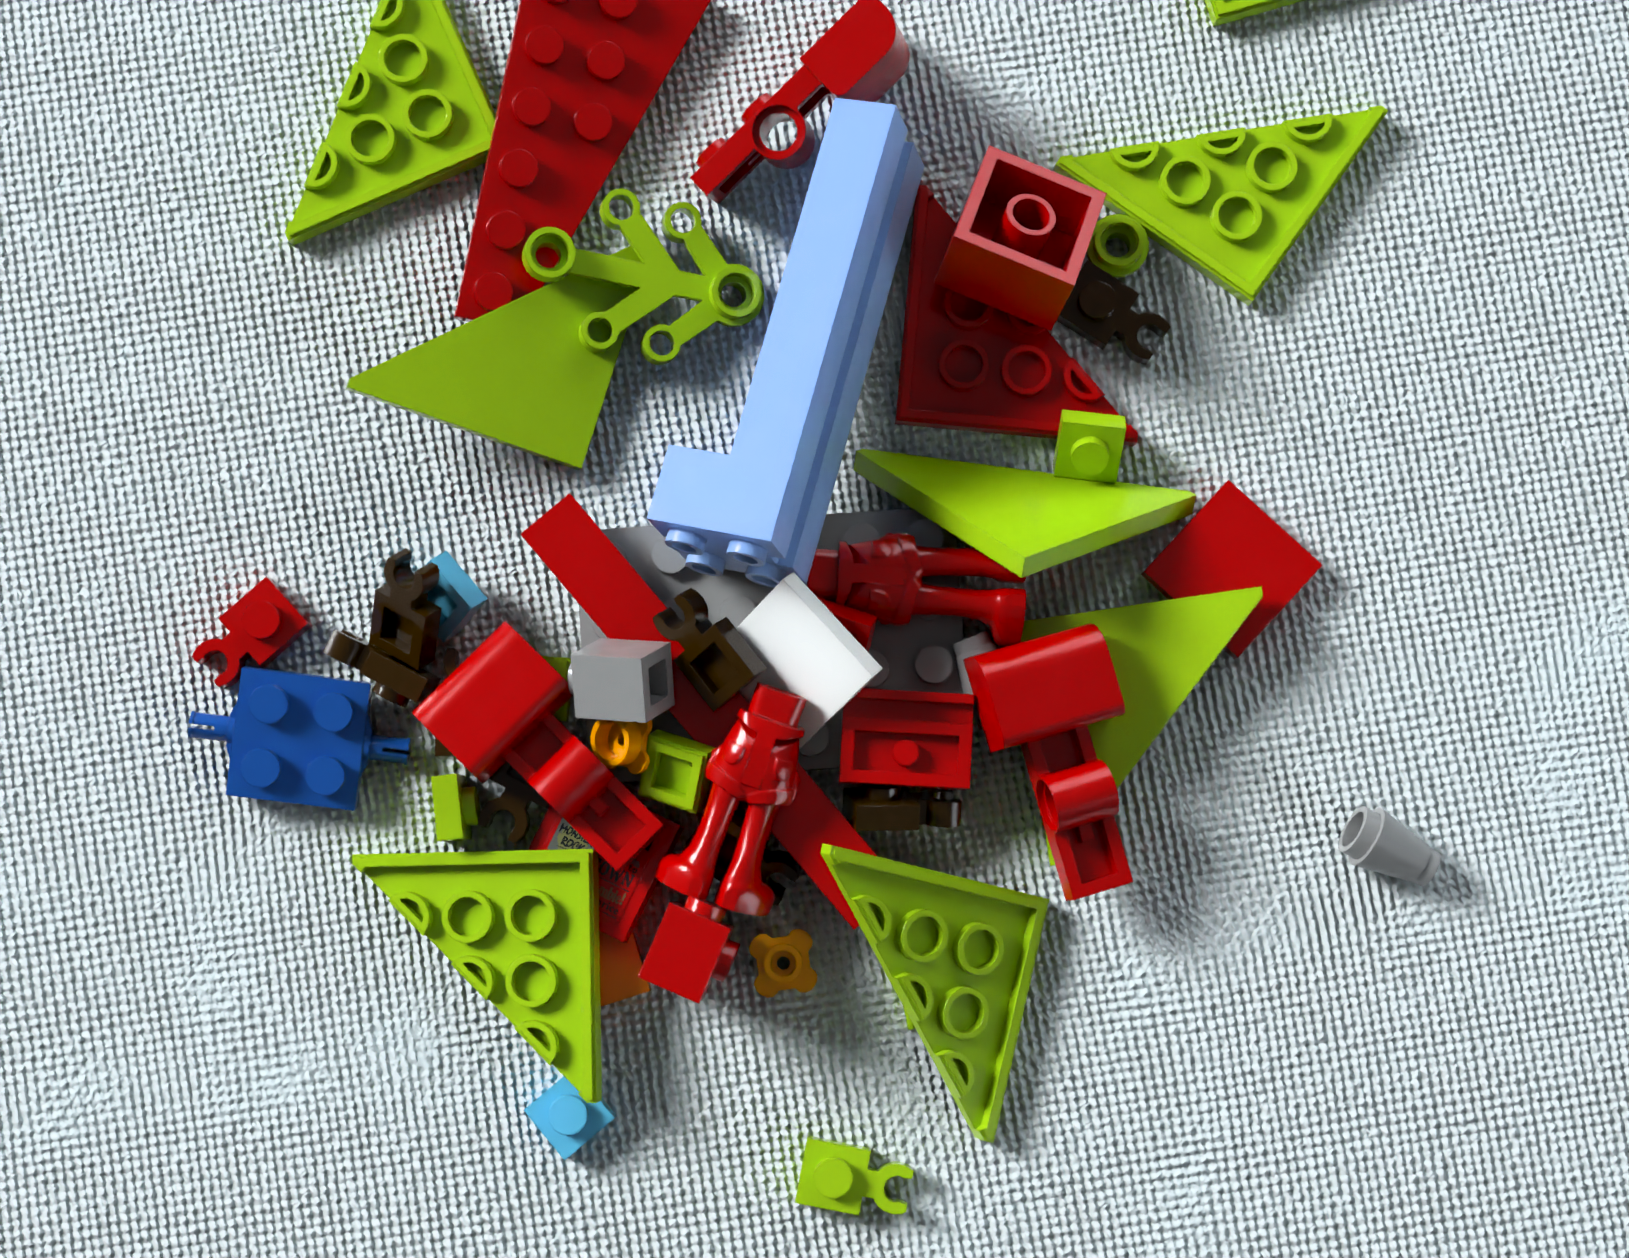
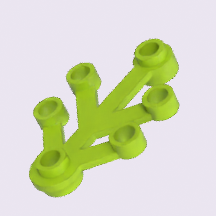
(654, 277)

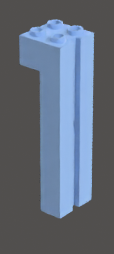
(772, 493)

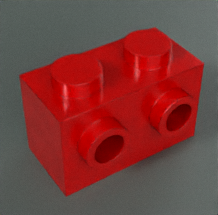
(690, 949)

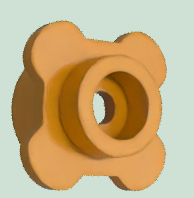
(621, 744)
(770, 976)

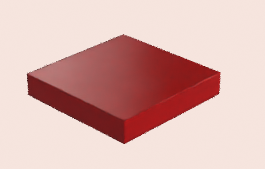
(1229, 549)

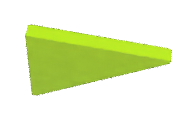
(402, 121)
(1232, 195)
(513, 371)
(1020, 514)
(1158, 660)
(519, 934)
(956, 961)

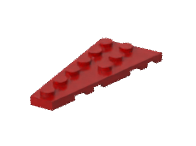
(562, 118)

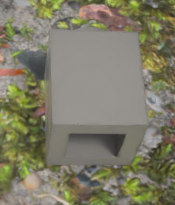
(622, 680)

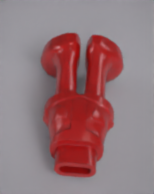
(887, 582)
(754, 767)

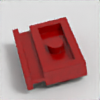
(907, 739)

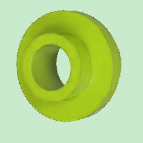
(1127, 230)

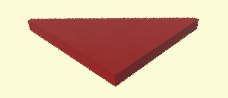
(977, 364)

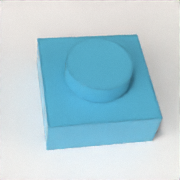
(455, 595)
(567, 1117)

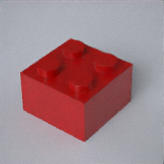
(1020, 238)

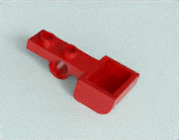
(851, 61)
(1044, 700)
(503, 710)

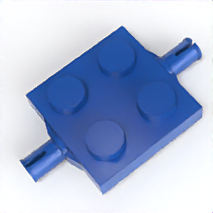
(299, 738)

